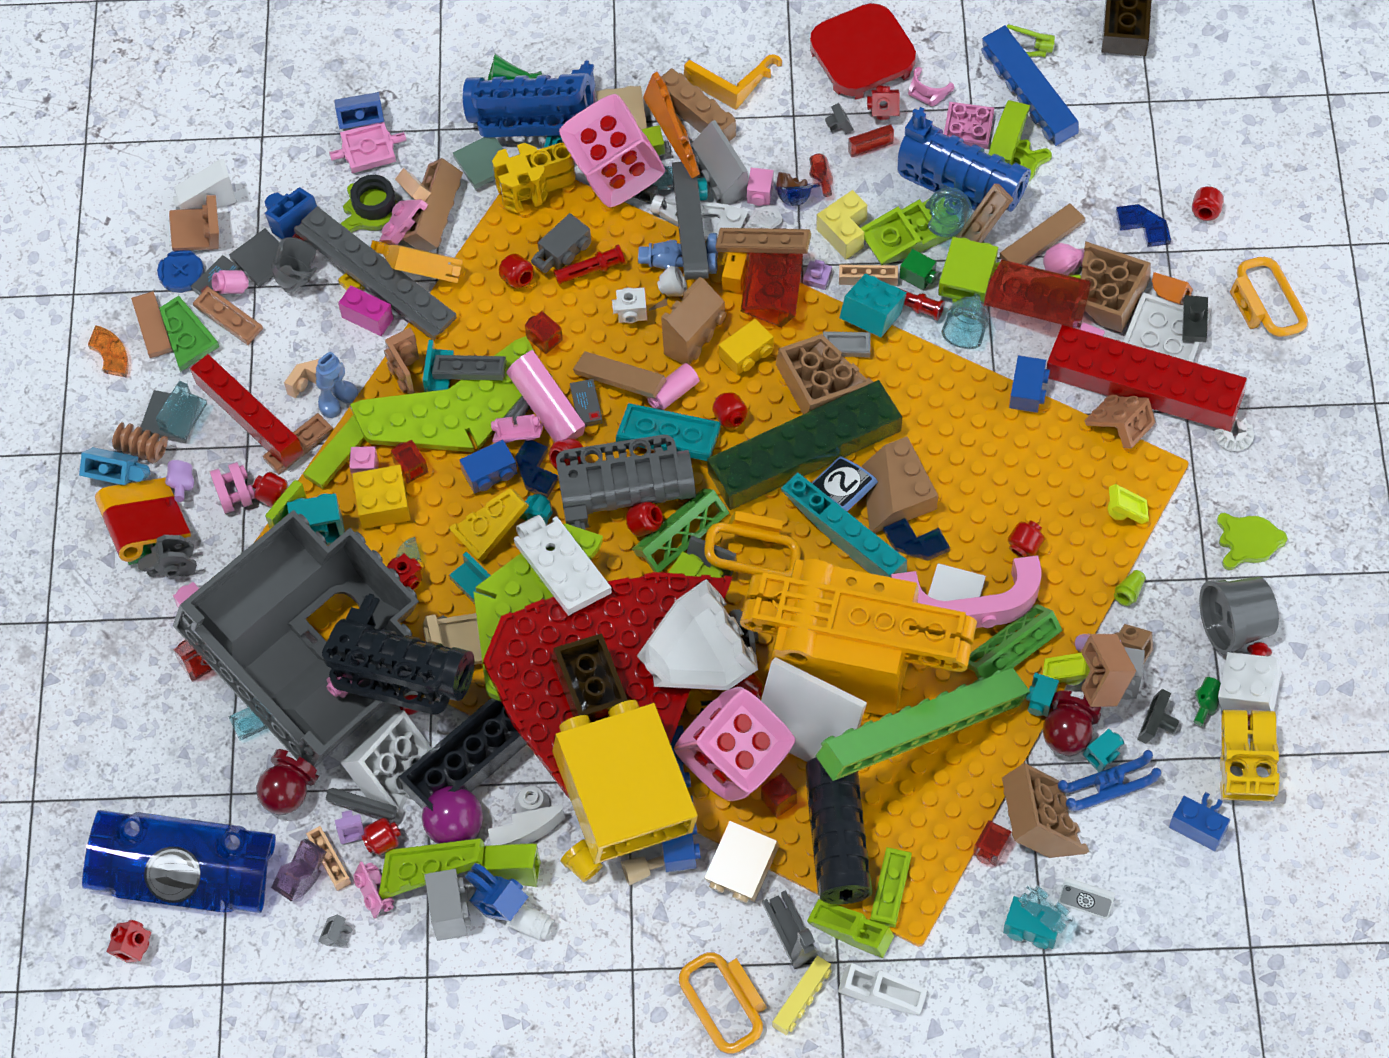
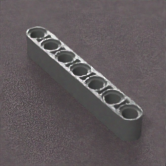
(690, 223)

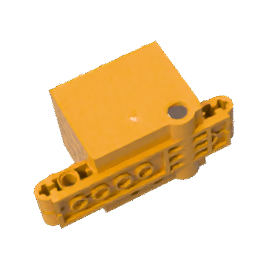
(855, 633)

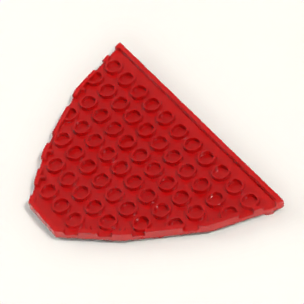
(524, 645)

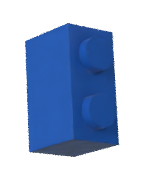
(359, 110)
(1028, 383)
(488, 466)

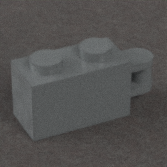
(562, 244)

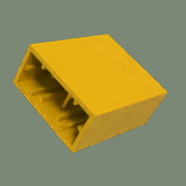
(623, 780)

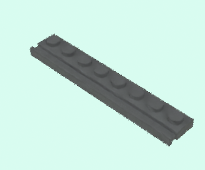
(375, 273)

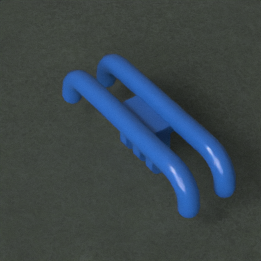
(1110, 783)

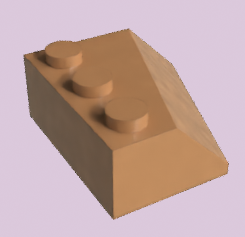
(1115, 285)
(692, 322)
(817, 372)
(901, 487)
(1040, 813)

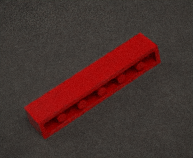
(246, 410)

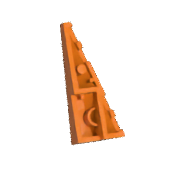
(661, 106)

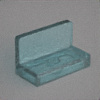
(180, 411)

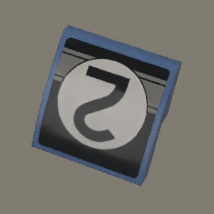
(845, 482)

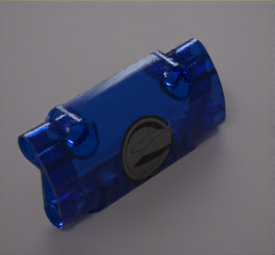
(177, 862)

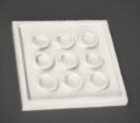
(809, 707)

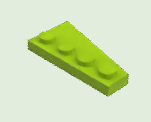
(406, 867)

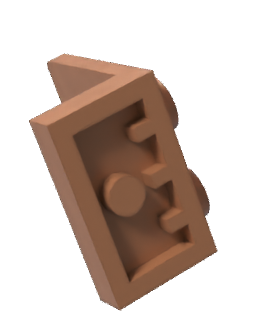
(195, 227)
(402, 352)
(1129, 414)

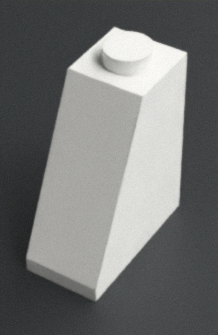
(209, 181)

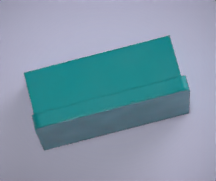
(428, 382)
(469, 576)

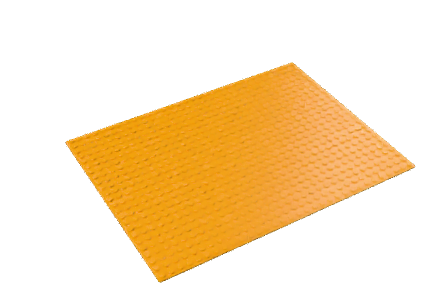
(980, 455)

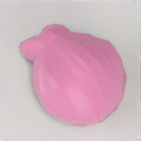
(1063, 259)

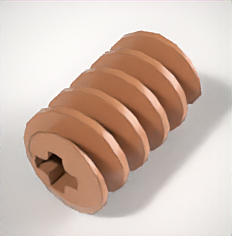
(139, 444)

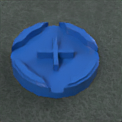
(180, 270)

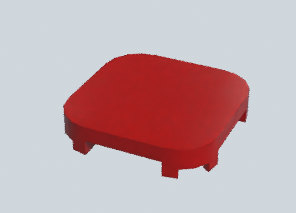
(862, 49)

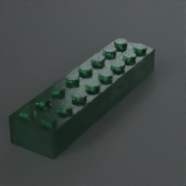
(804, 444)

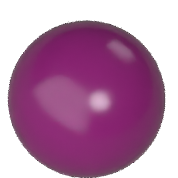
(454, 816)

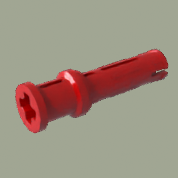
(600, 262)
(923, 304)

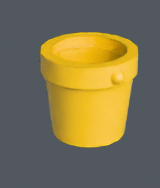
(580, 861)

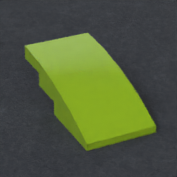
(900, 231)

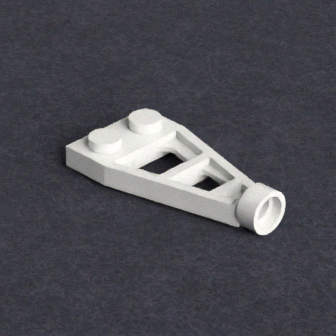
(729, 215)

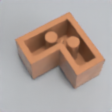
(1109, 670)

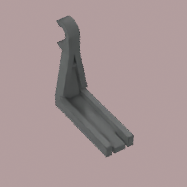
(790, 930)

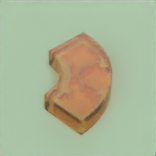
(111, 350)

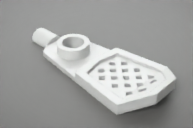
(764, 217)

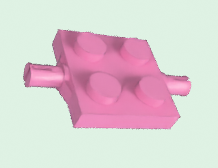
(367, 147)

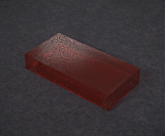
(871, 140)

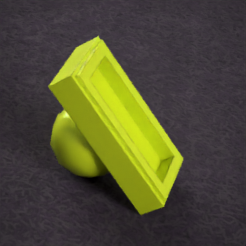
(1127, 504)
(1067, 668)

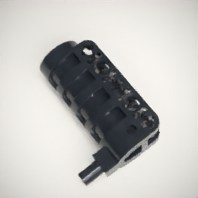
(395, 662)
(837, 836)

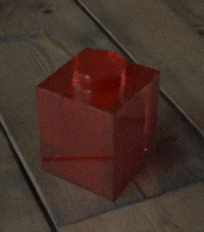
(543, 332)
(410, 459)
(779, 795)
(992, 843)

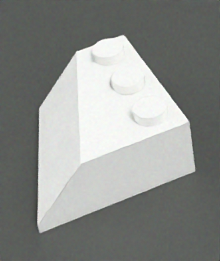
(383, 756)

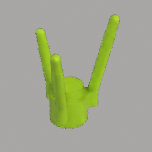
(1043, 42)

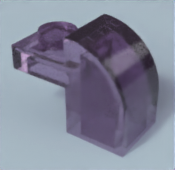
(301, 873)

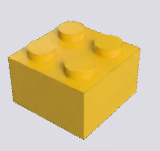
(381, 496)

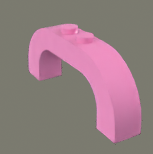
(997, 608)

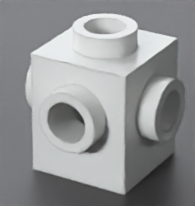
(630, 305)

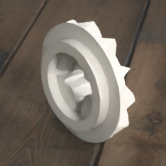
(1243, 439)

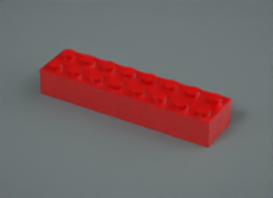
(1130, 370)

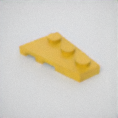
(486, 527)

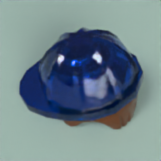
(792, 191)

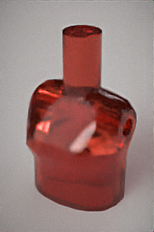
(821, 173)

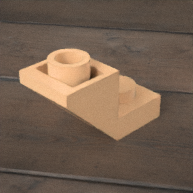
(299, 377)

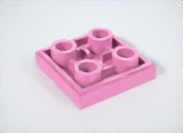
(970, 123)

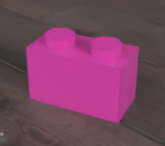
(365, 310)

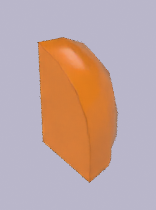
(1171, 288)

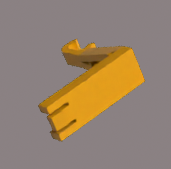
(724, 90)
(419, 261)

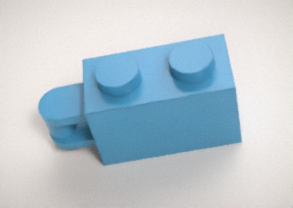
(112, 466)

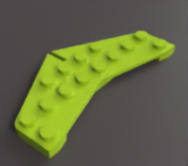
(442, 416)
(514, 588)

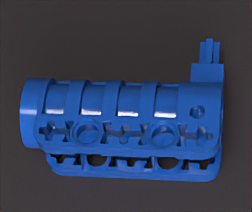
(527, 103)
(946, 161)

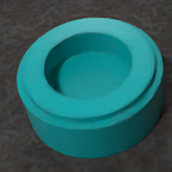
(703, 190)

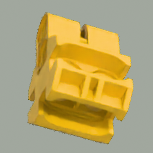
(532, 174)
(1236, 752)

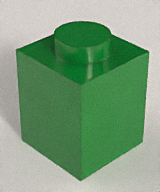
(918, 270)

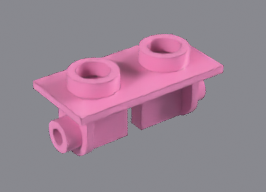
(527, 428)
(367, 879)

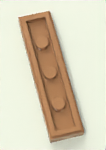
(1043, 235)
(763, 240)
(619, 374)

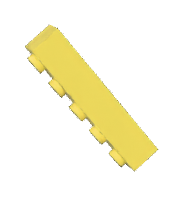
(802, 995)

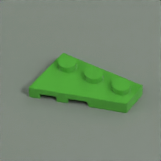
(186, 333)

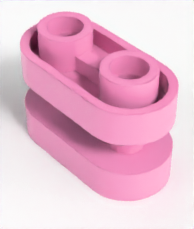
(238, 475)

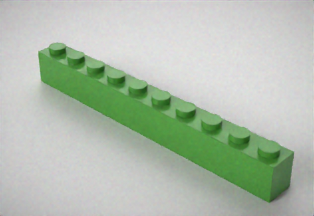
(921, 723)

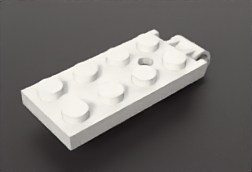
(564, 570)

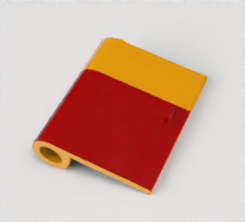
(139, 515)

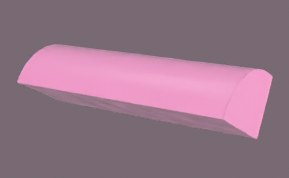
(545, 398)

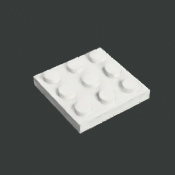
(1159, 328)

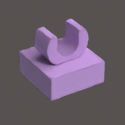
(817, 274)
(349, 827)

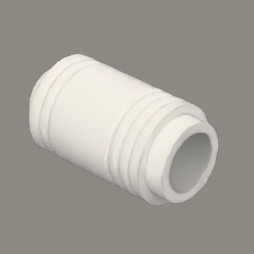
(531, 922)

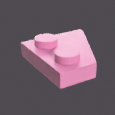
(401, 220)

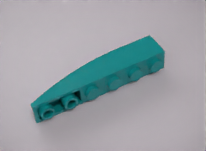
(844, 529)

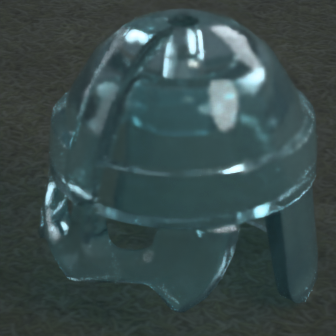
(947, 215)
(966, 323)

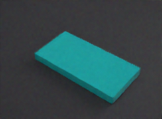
(688, 432)

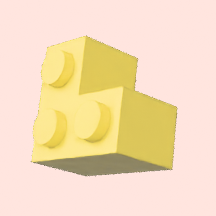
(841, 223)

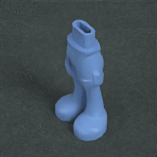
(669, 254)
(329, 378)

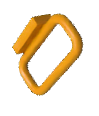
(1253, 308)
(752, 527)
(743, 991)

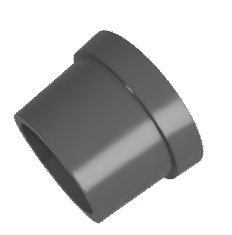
(1237, 612)

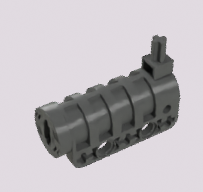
(624, 479)

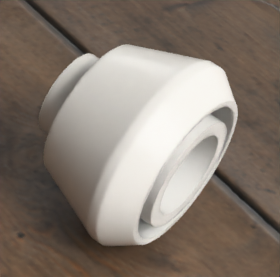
(672, 282)
(531, 799)

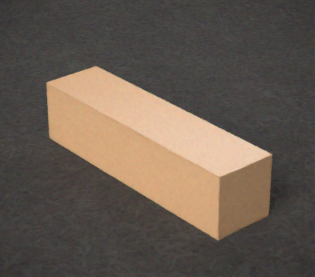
(412, 185)
(852, 273)
(330, 862)

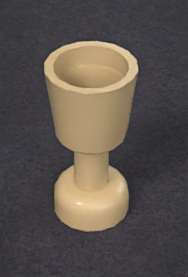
(639, 868)

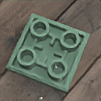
(477, 160)

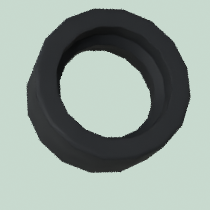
(369, 182)

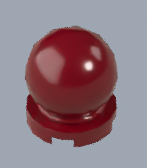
(1069, 725)
(283, 786)

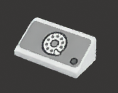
(1086, 898)

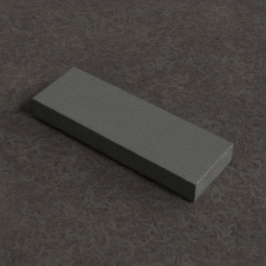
(469, 367)

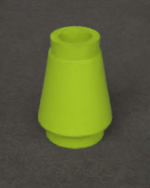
(1129, 589)

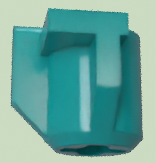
(538, 505)

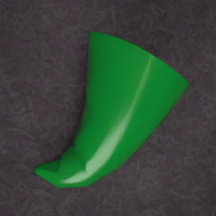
(501, 67)

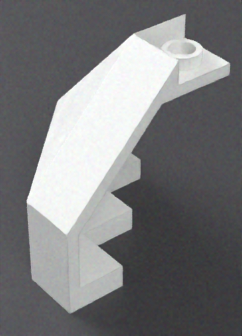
(698, 644)

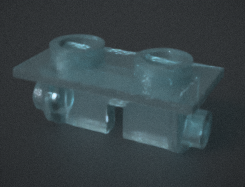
(1037, 901)

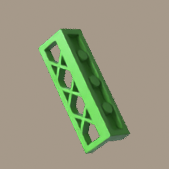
(675, 523)
(1014, 645)

